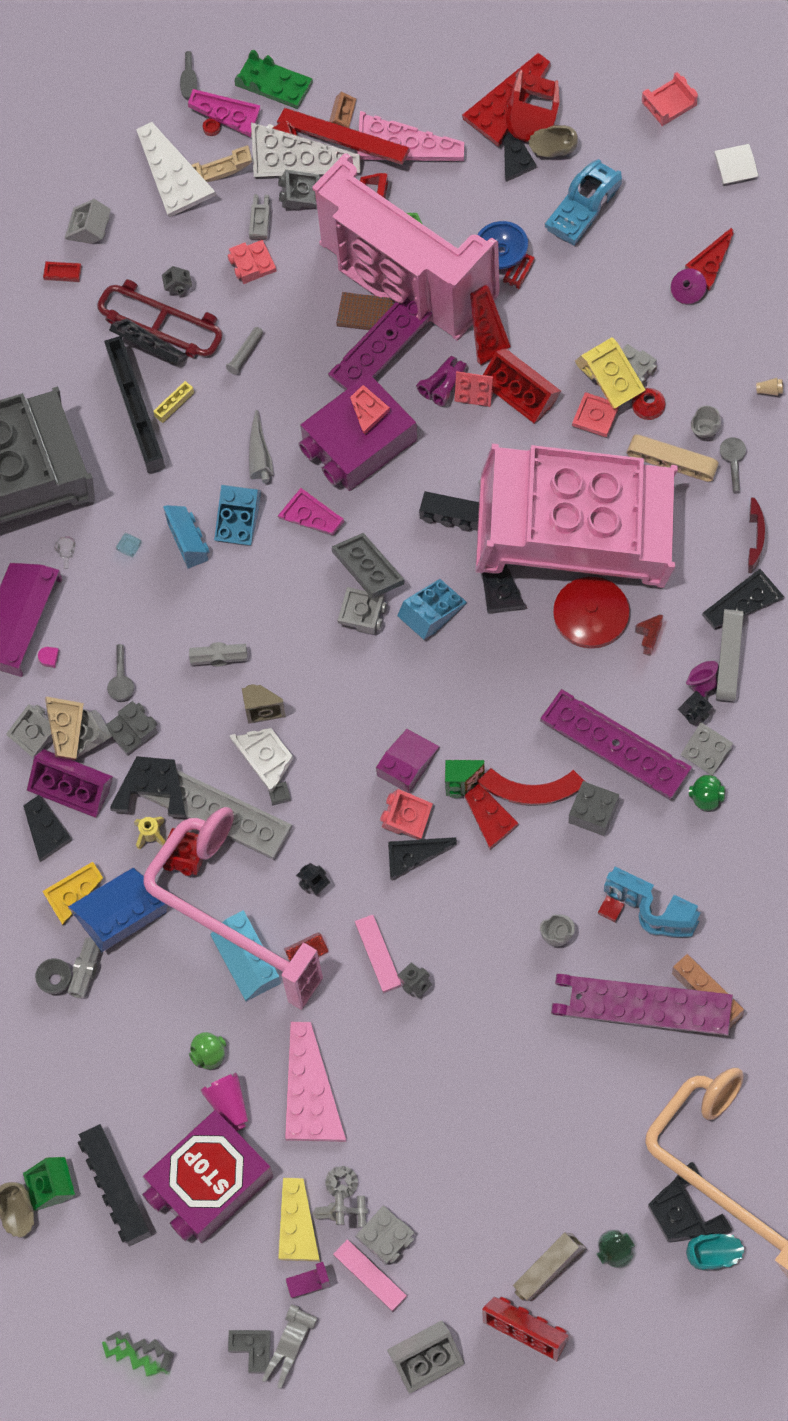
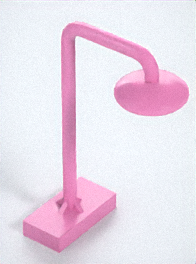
(299, 975)

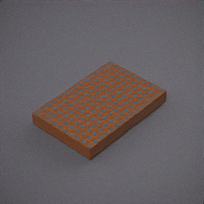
(362, 310)

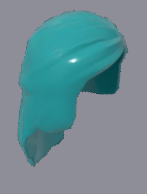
(714, 1251)

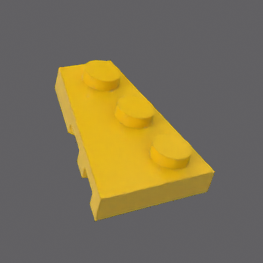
(72, 889)

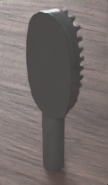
(188, 78)

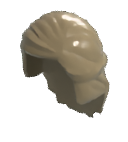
(554, 141)
(16, 1209)

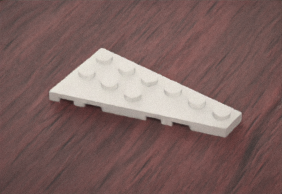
(279, 151)
(174, 176)

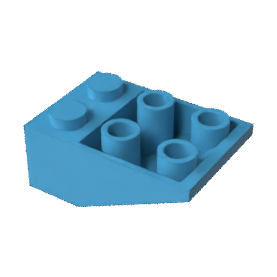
(237, 514)
(430, 608)

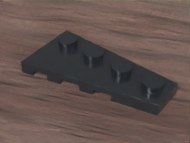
(748, 596)

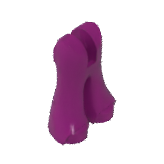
(433, 385)

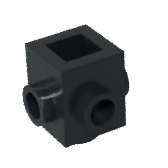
(695, 708)
(312, 878)

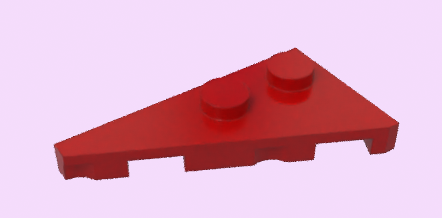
(711, 258)

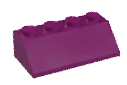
(69, 783)

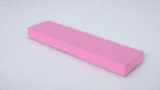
(378, 953)
(370, 1275)

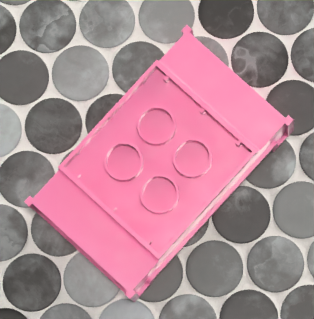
(399, 255)
(576, 513)

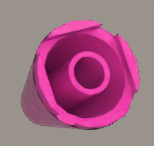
(227, 1099)

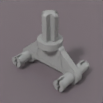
(337, 1210)

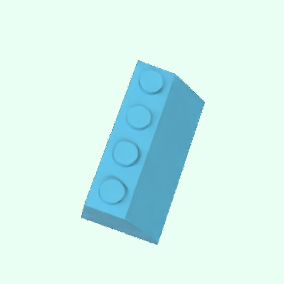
(248, 971)

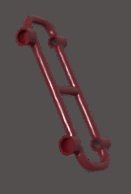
(129, 289)

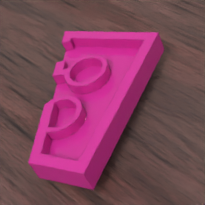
(311, 513)

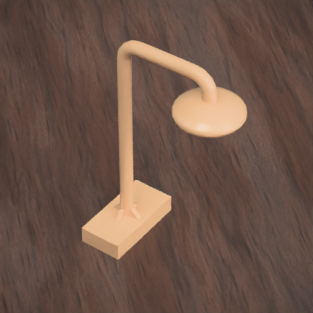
(716, 1100)

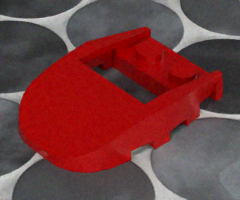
(526, 118)

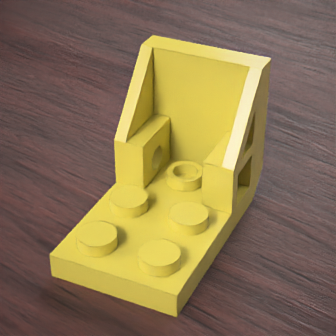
(611, 371)

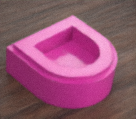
(48, 656)

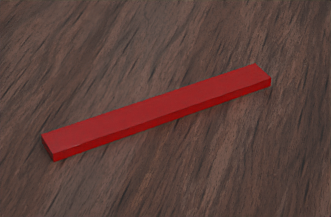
(345, 136)

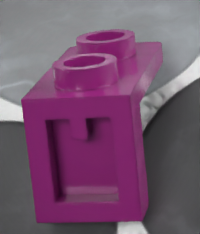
(308, 1281)

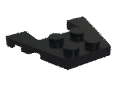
(151, 778)
(678, 1215)

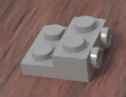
(641, 362)
(362, 611)
(31, 730)
(385, 1235)

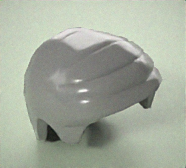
(706, 421)
(557, 930)

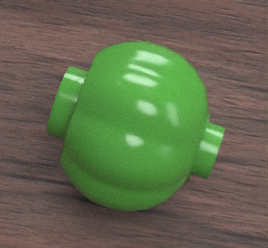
(207, 1050)

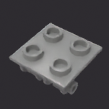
(707, 748)

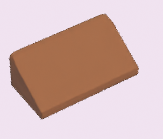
(343, 109)

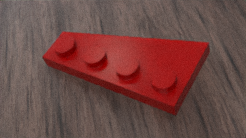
(487, 325)

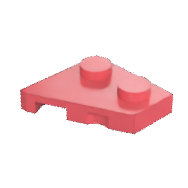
(368, 408)

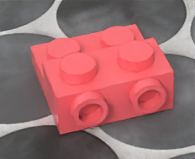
(251, 261)
(406, 814)

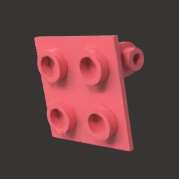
(473, 389)

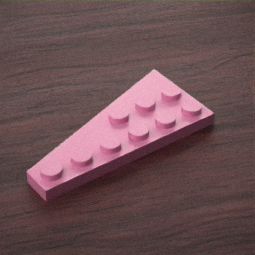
(422, 145)
(310, 1102)

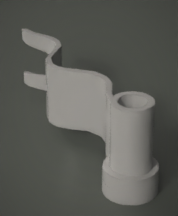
(290, 1341)

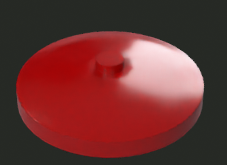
(591, 612)

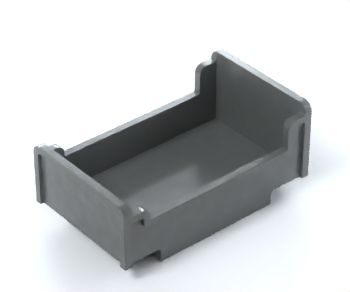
(39, 457)

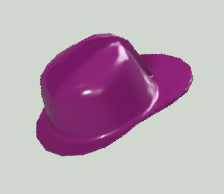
(703, 677)

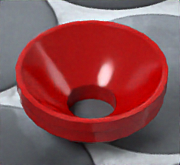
(652, 410)

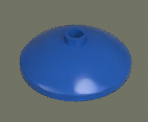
(510, 239)

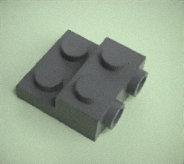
(297, 189)
(132, 727)

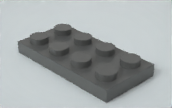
(367, 565)

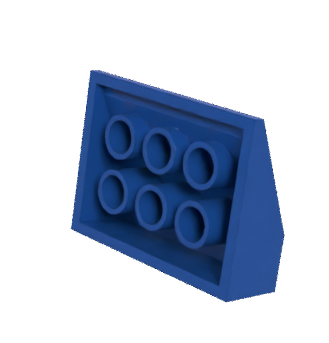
(117, 909)

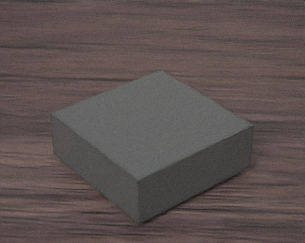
(280, 794)

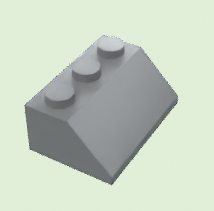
(425, 1356)

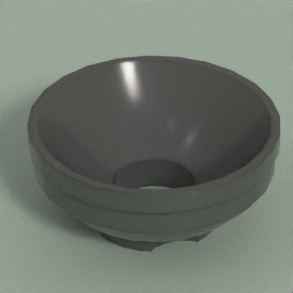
(53, 967)

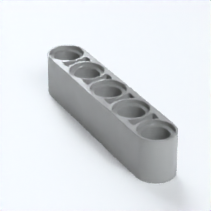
(729, 655)

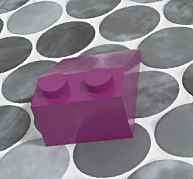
(406, 760)

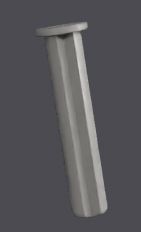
(244, 351)

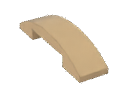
(226, 166)

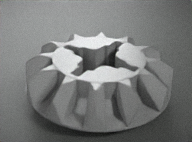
(340, 1172)

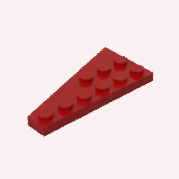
(490, 112)

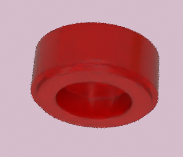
(211, 127)

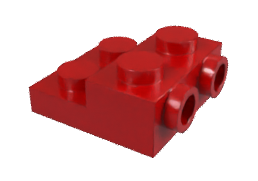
(184, 856)

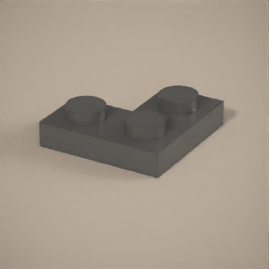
(252, 1342)

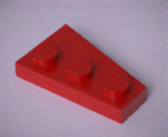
(490, 816)

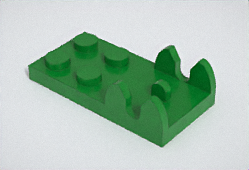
(273, 80)

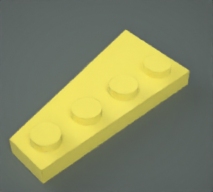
(296, 1227)

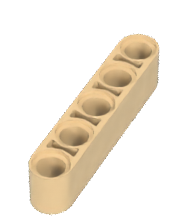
(665, 455)

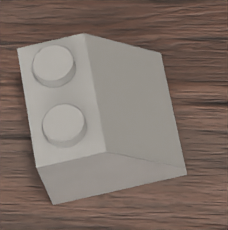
(88, 222)

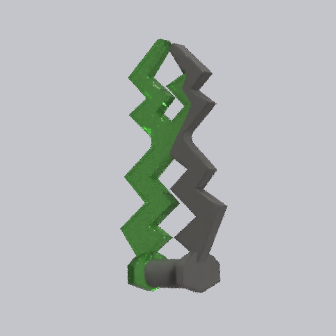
(150, 1369)

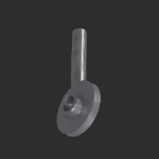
(733, 450)
(120, 687)

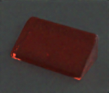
(315, 941)

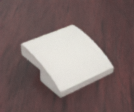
(736, 164)

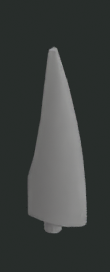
(259, 458)

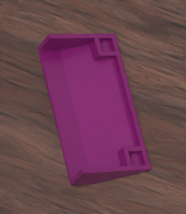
(22, 602)

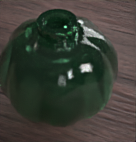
(615, 1248)

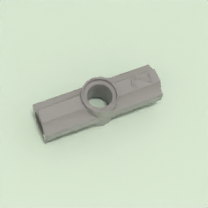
(218, 654)
(84, 969)

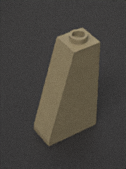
(548, 1266)

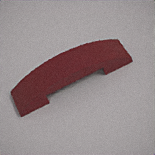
(756, 516)

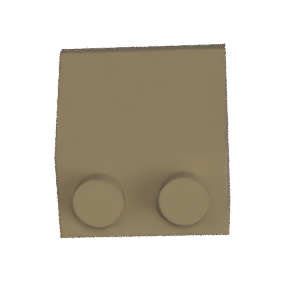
(262, 704)

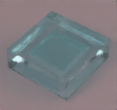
(128, 544)

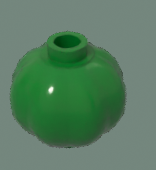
(707, 792)

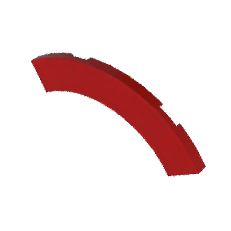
(531, 794)

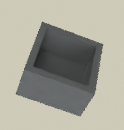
(593, 808)

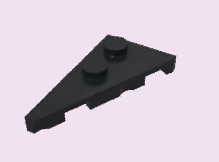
(517, 158)
(411, 853)

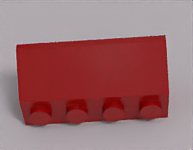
(521, 385)

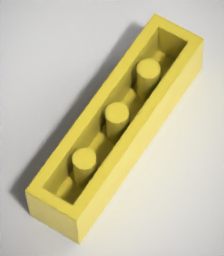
(173, 402)

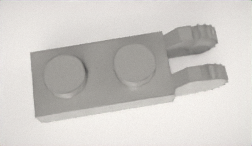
(259, 218)

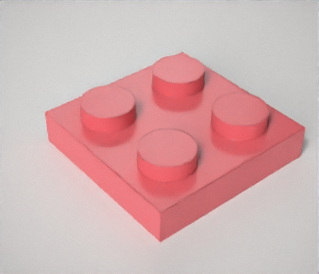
(595, 415)

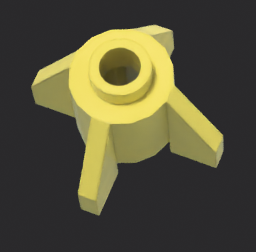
(149, 830)

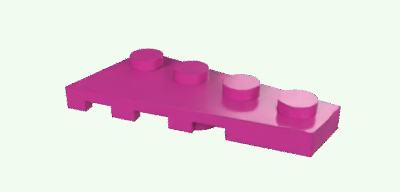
(225, 110)

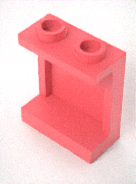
(670, 99)

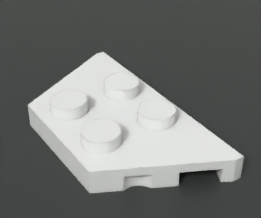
(264, 754)

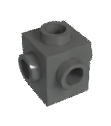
(176, 280)
(414, 980)

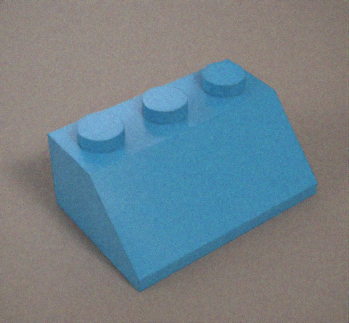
(186, 535)

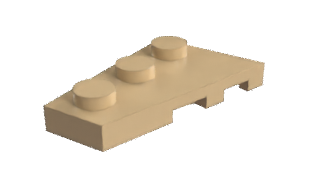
(65, 726)

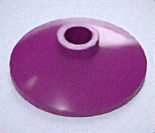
(694, 291)

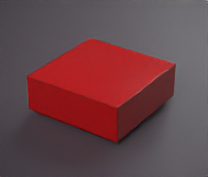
(611, 908)

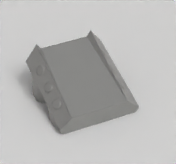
(92, 732)

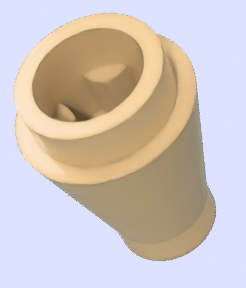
(770, 387)

